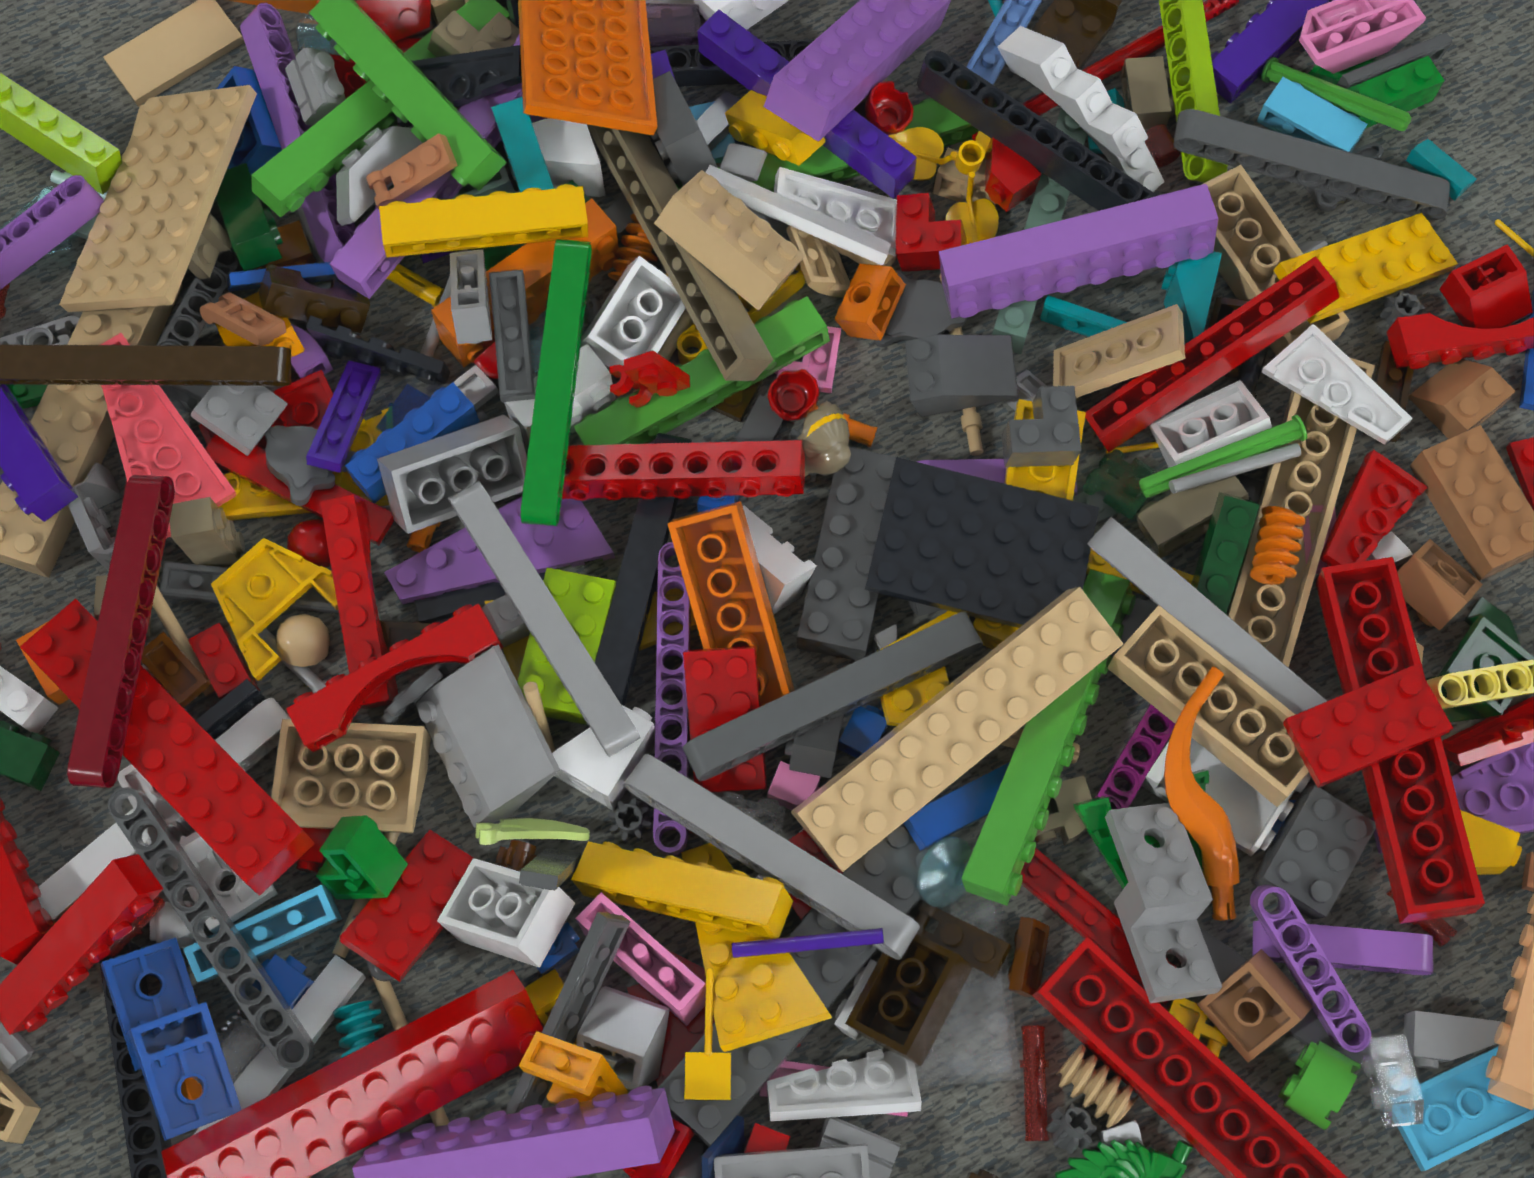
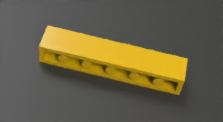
(483, 221)
(684, 889)

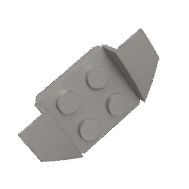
(93, 493)

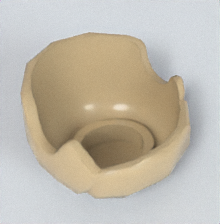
(302, 640)

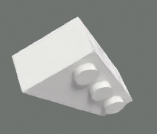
(781, 570)

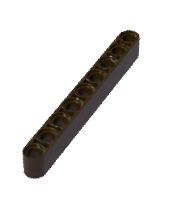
(145, 365)

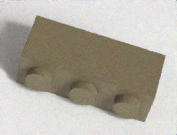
(1183, 515)
(205, 533)

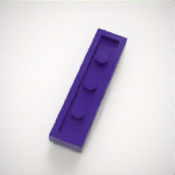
(343, 416)

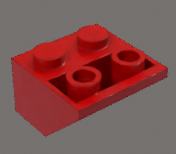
(1489, 291)

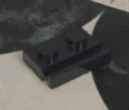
(230, 709)

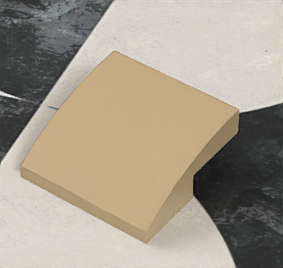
(821, 264)

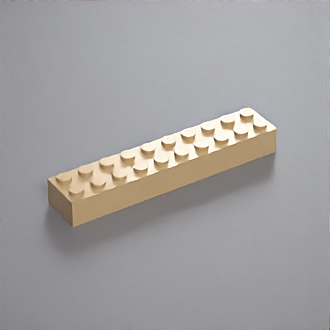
(77, 434)
(1276, 611)
(956, 728)

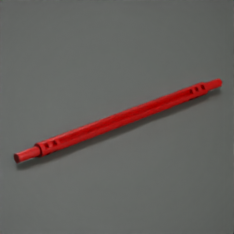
(1137, 49)

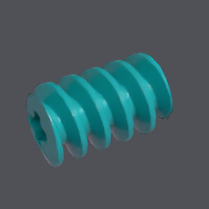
(357, 1025)

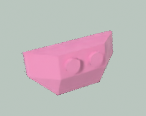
(1356, 30)

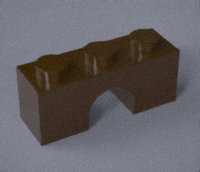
(290, 296)

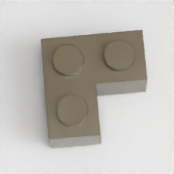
(458, 36)

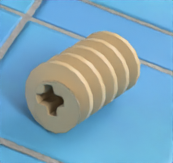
(1096, 1087)

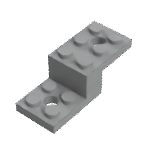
(1163, 902)

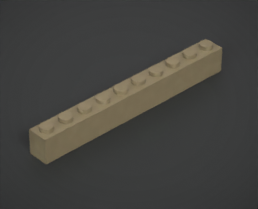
(709, 300)

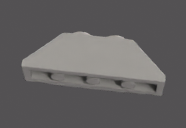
(380, 151)

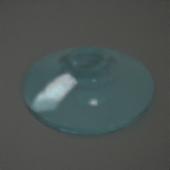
(942, 871)

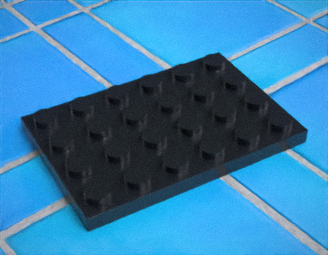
(978, 544)

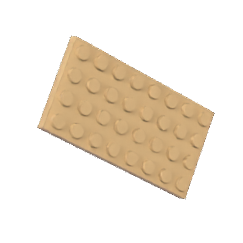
(159, 200)

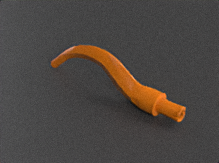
(1200, 812)

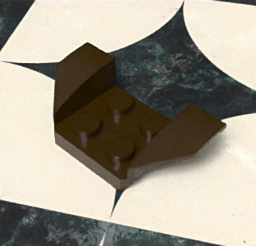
(1078, 25)

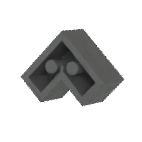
(1049, 437)

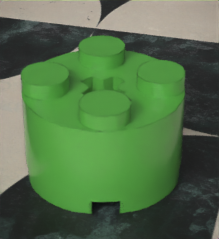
(1320, 1084)

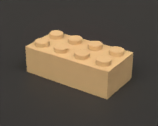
(729, 239)

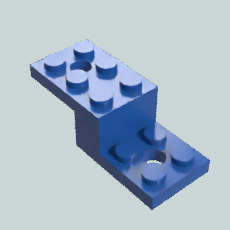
(170, 1038)

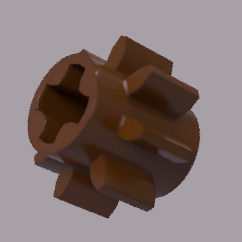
(516, 856)

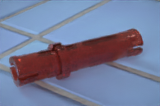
(1034, 1074)

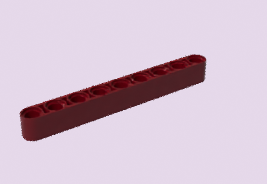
(121, 632)

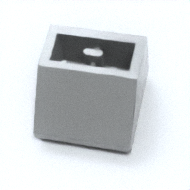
(627, 1034)

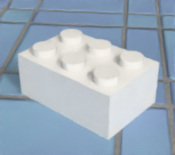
(634, 315)
(590, 397)
(502, 915)

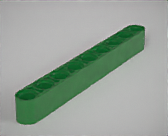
(556, 383)

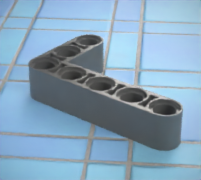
(191, 323)

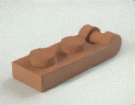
(412, 171)
(243, 319)

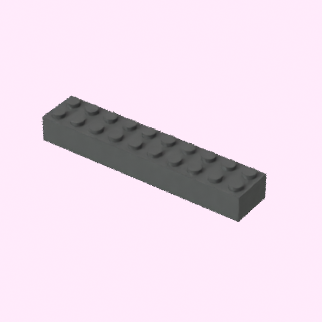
(887, 872)

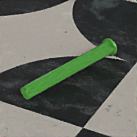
(1339, 96)
(1244, 448)

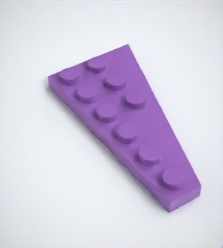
(459, 564)
(1498, 790)

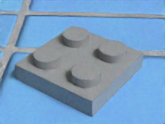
(239, 413)

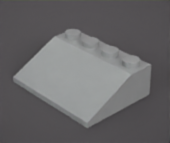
(487, 738)

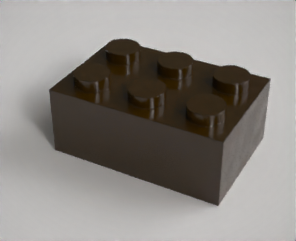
(910, 998)

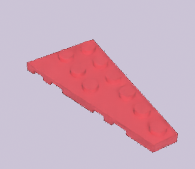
(160, 443)

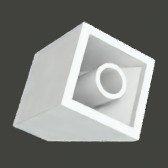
(569, 155)
(592, 772)

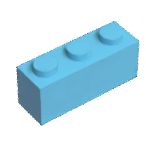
(1309, 117)

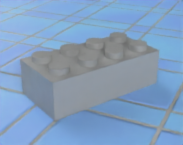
(431, 472)

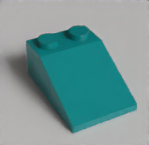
(1191, 287)

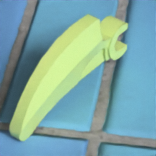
(529, 829)

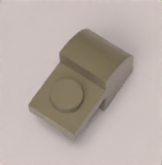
(211, 242)
(1064, 817)

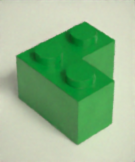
(359, 860)

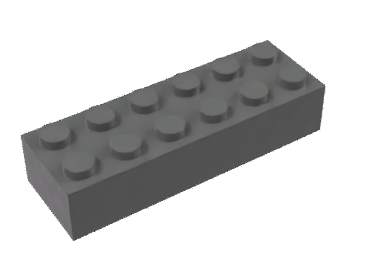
(836, 606)

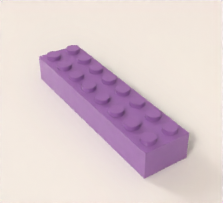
(850, 60)
(1079, 251)
(533, 1143)

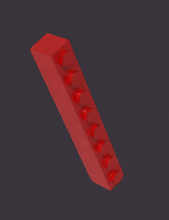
(1214, 353)

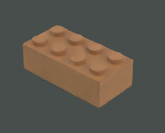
(1478, 501)

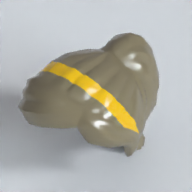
(825, 440)

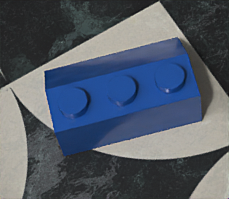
(258, 138)

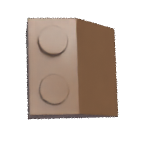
(1461, 396)
(1436, 585)
(1255, 1006)

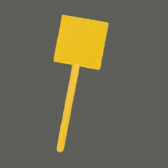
(708, 1072)

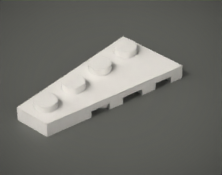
(1335, 383)
(861, 1087)

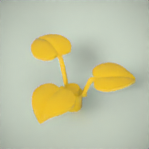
(978, 217)

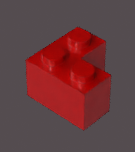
(920, 236)

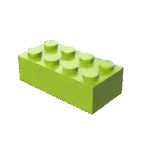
(586, 606)

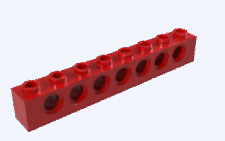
(682, 462)

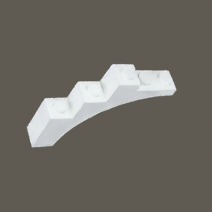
(1085, 99)

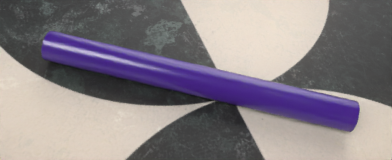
(807, 943)

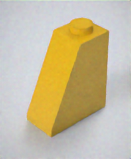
(1491, 845)

